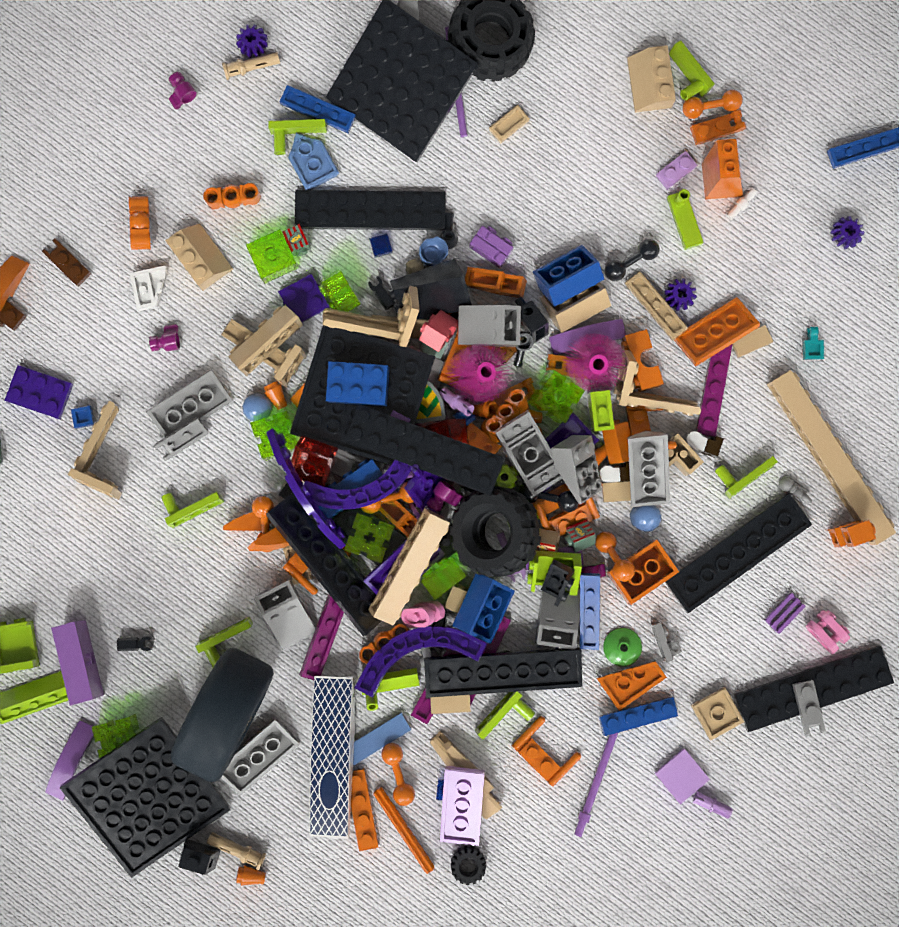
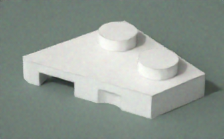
(148, 286)

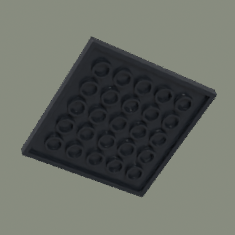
(402, 79)
(331, 421)
(143, 800)

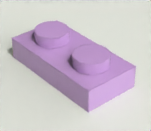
(676, 170)

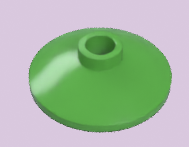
(615, 640)

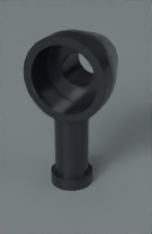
(449, 231)
(524, 345)

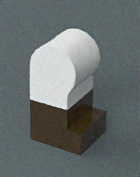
(704, 445)
(609, 474)

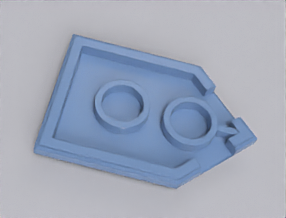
(311, 161)

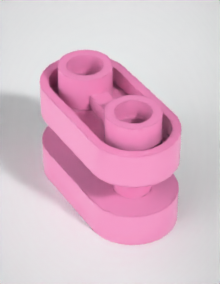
(423, 614)
(827, 620)

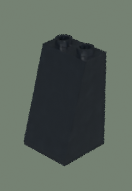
(438, 289)

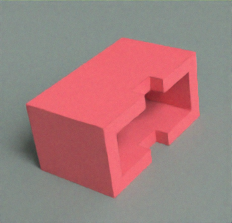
(438, 330)

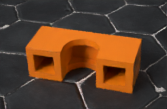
(647, 377)
(852, 533)

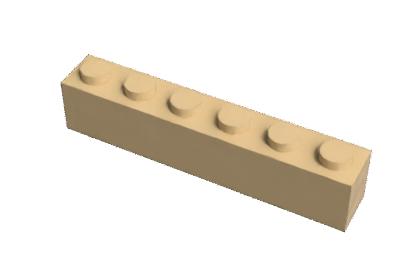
(409, 566)

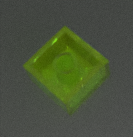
(272, 256)

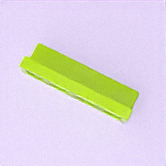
(32, 697)

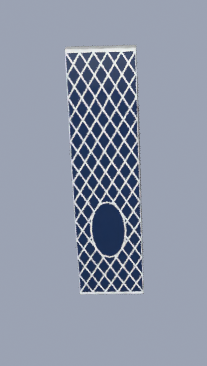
(332, 756)

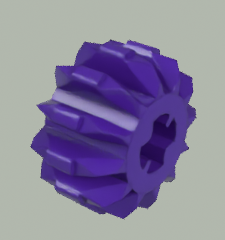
(252, 40)
(851, 228)
(687, 297)

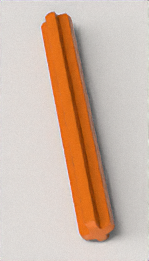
(404, 830)

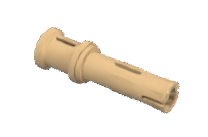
(241, 67)
(245, 854)

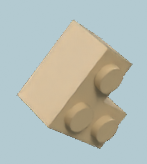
(683, 456)

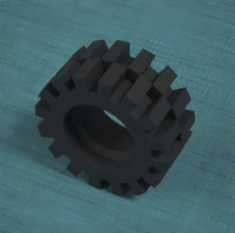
(468, 877)

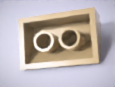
(651, 79)
(199, 255)
(578, 307)

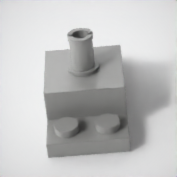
(528, 453)

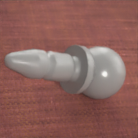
(787, 485)

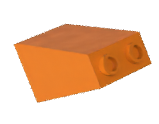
(722, 171)

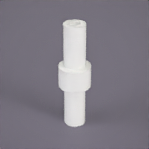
(741, 203)

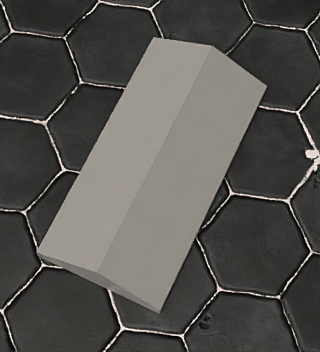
(194, 400)
(649, 468)
(259, 756)

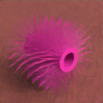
(586, 362)
(479, 373)

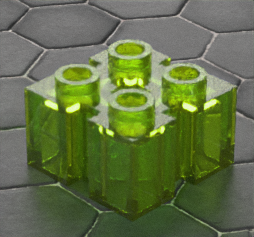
(338, 291)
(566, 394)
(281, 424)
(364, 527)
(442, 578)
(108, 731)

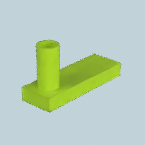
(699, 80)
(280, 128)
(685, 219)
(735, 487)
(178, 517)
(208, 644)
(393, 681)
(511, 699)

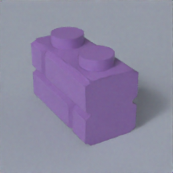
(491, 246)

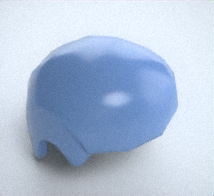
(433, 251)
(257, 407)
(645, 518)

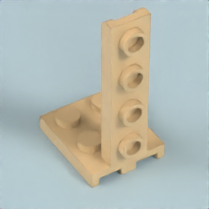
(375, 326)
(284, 363)
(626, 395)
(91, 447)

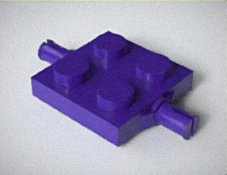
(304, 298)
(421, 486)

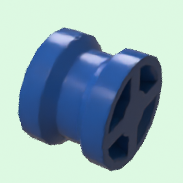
(468, 419)

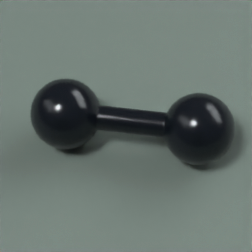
(648, 250)
(565, 500)

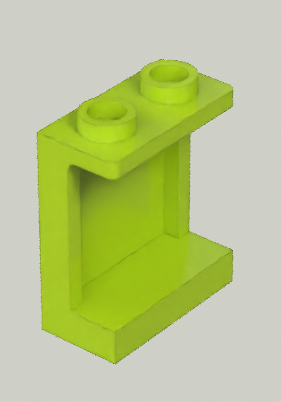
(600, 410)
(542, 563)
(18, 646)

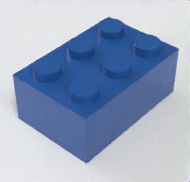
(568, 275)
(357, 383)
(483, 608)

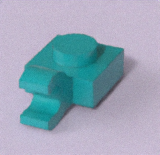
(813, 348)

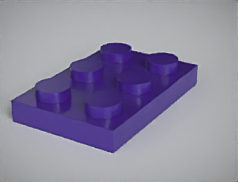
(38, 392)

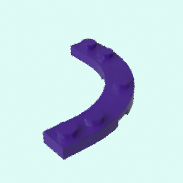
(302, 491)
(364, 495)
(411, 641)

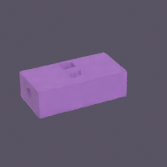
(77, 662)

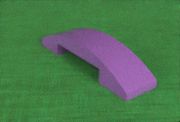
(612, 329)
(70, 758)

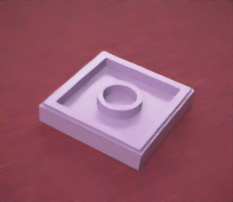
(682, 776)

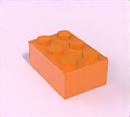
(651, 570)

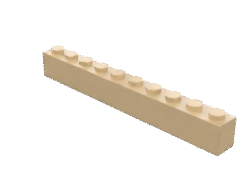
(829, 454)

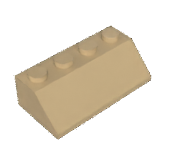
(265, 340)

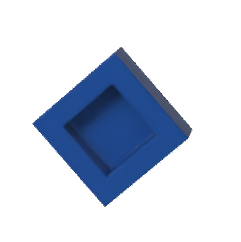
(82, 417)

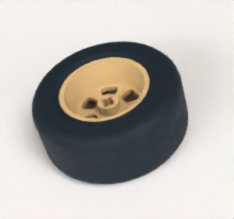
(221, 714)

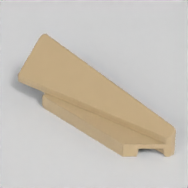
(454, 757)

